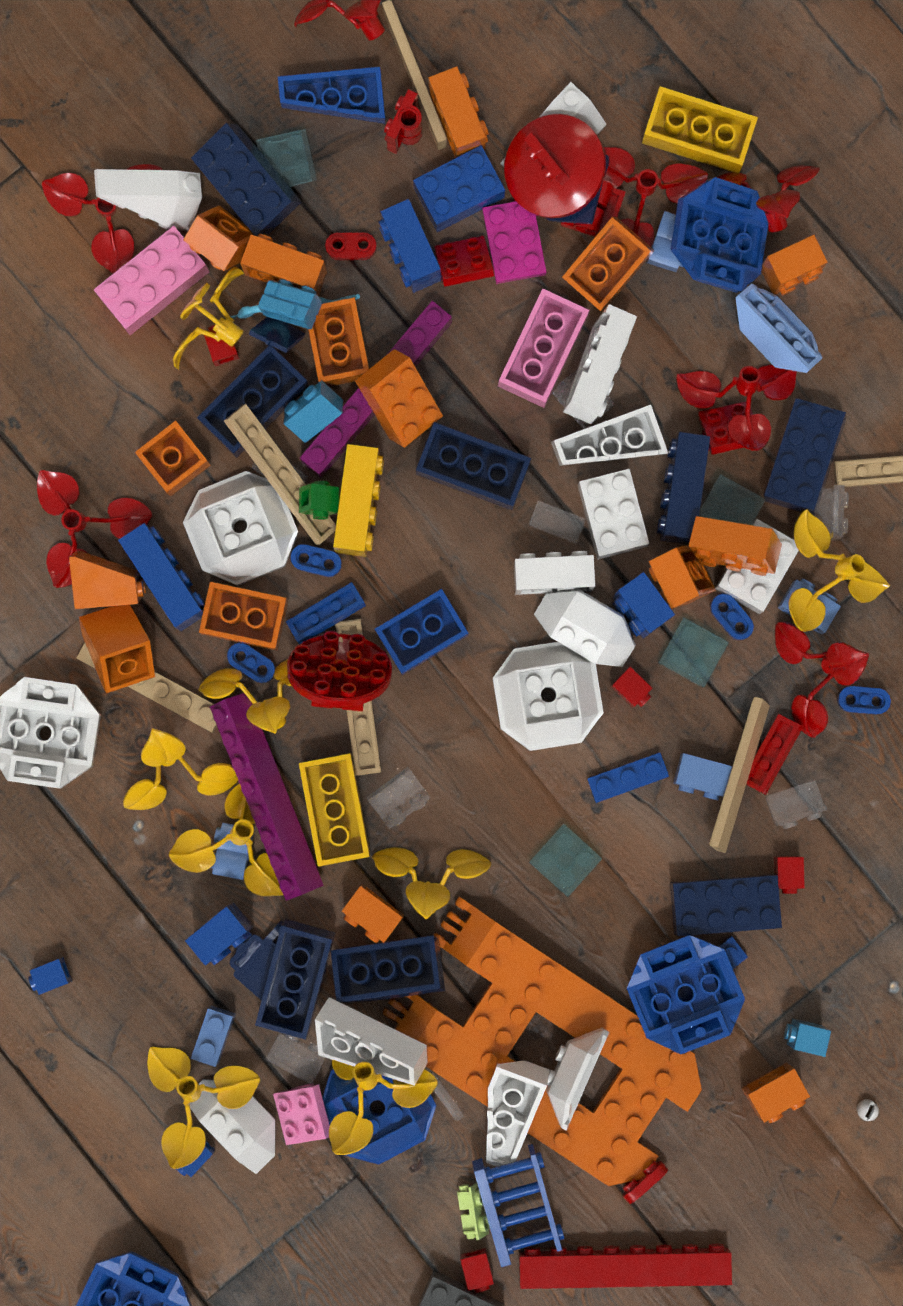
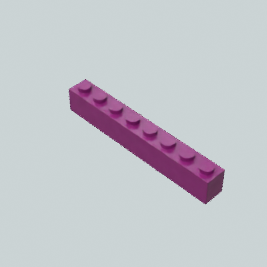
(356, 411)
(266, 798)

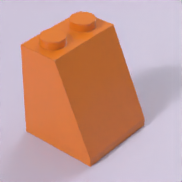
(103, 582)
(117, 647)

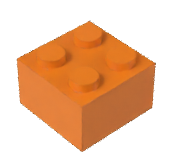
(218, 237)
(794, 265)
(172, 458)
(372, 914)
(776, 1093)

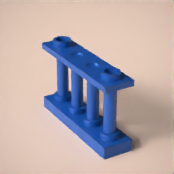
(499, 1223)

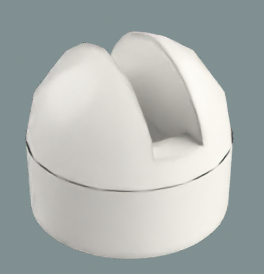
(863, 1107)

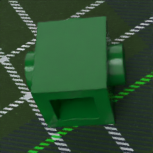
(319, 500)

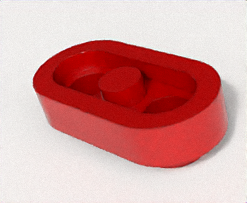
(350, 248)
(636, 1188)

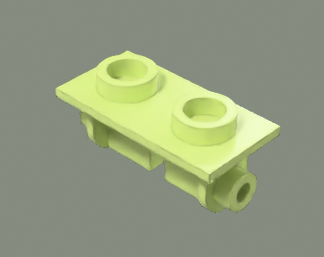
(476, 1223)

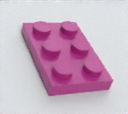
(513, 242)

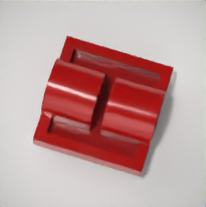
(406, 114)
(607, 207)
(464, 261)
(715, 424)

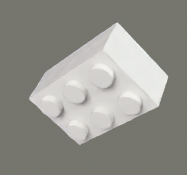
(613, 514)
(554, 573)
(757, 590)

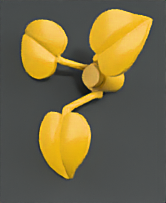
(224, 329)
(864, 581)
(267, 714)
(165, 750)
(195, 854)
(423, 896)
(170, 1069)
(352, 1132)

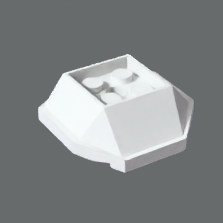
(247, 554)
(543, 723)
(73, 727)

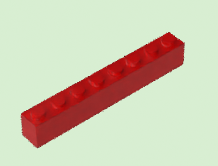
(625, 1267)

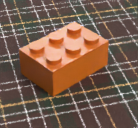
(457, 111)
(272, 261)
(608, 263)
(338, 343)
(399, 398)
(735, 545)
(681, 576)
(243, 616)

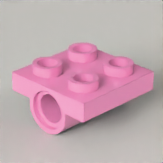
(302, 1114)

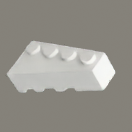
(599, 364)
(618, 438)
(356, 1038)

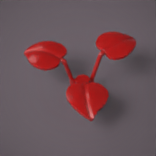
(363, 10)
(676, 179)
(66, 196)
(778, 205)
(748, 431)
(59, 491)
(839, 662)

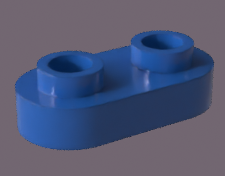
(316, 560)
(733, 615)
(251, 663)
(863, 700)

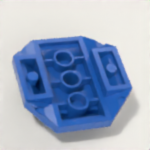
(741, 230)
(680, 1022)
(393, 1129)
(133, 1280)

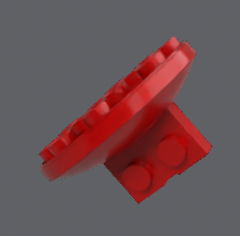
(555, 166)
(339, 672)

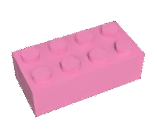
(151, 280)
(543, 348)

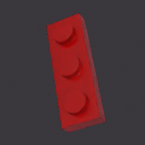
(773, 753)

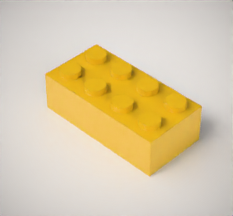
(699, 130)
(357, 500)
(334, 809)

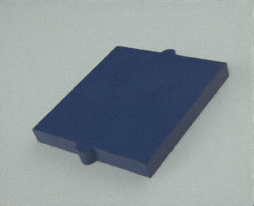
(277, 334)

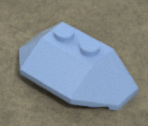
(776, 330)

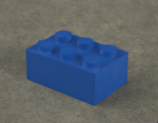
(459, 188)
(409, 246)
(642, 606)
(421, 632)
(215, 937)

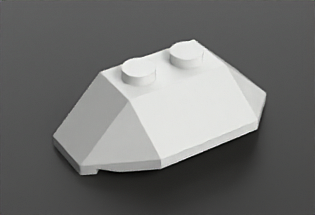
(586, 626)
(573, 1072)
(243, 1132)

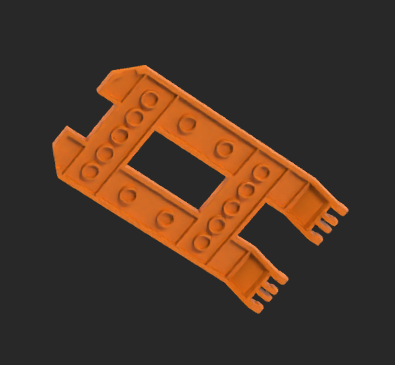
(531, 982)

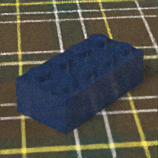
(246, 179)
(264, 387)
(805, 456)
(473, 466)
(685, 487)
(725, 905)
(388, 970)
(295, 979)

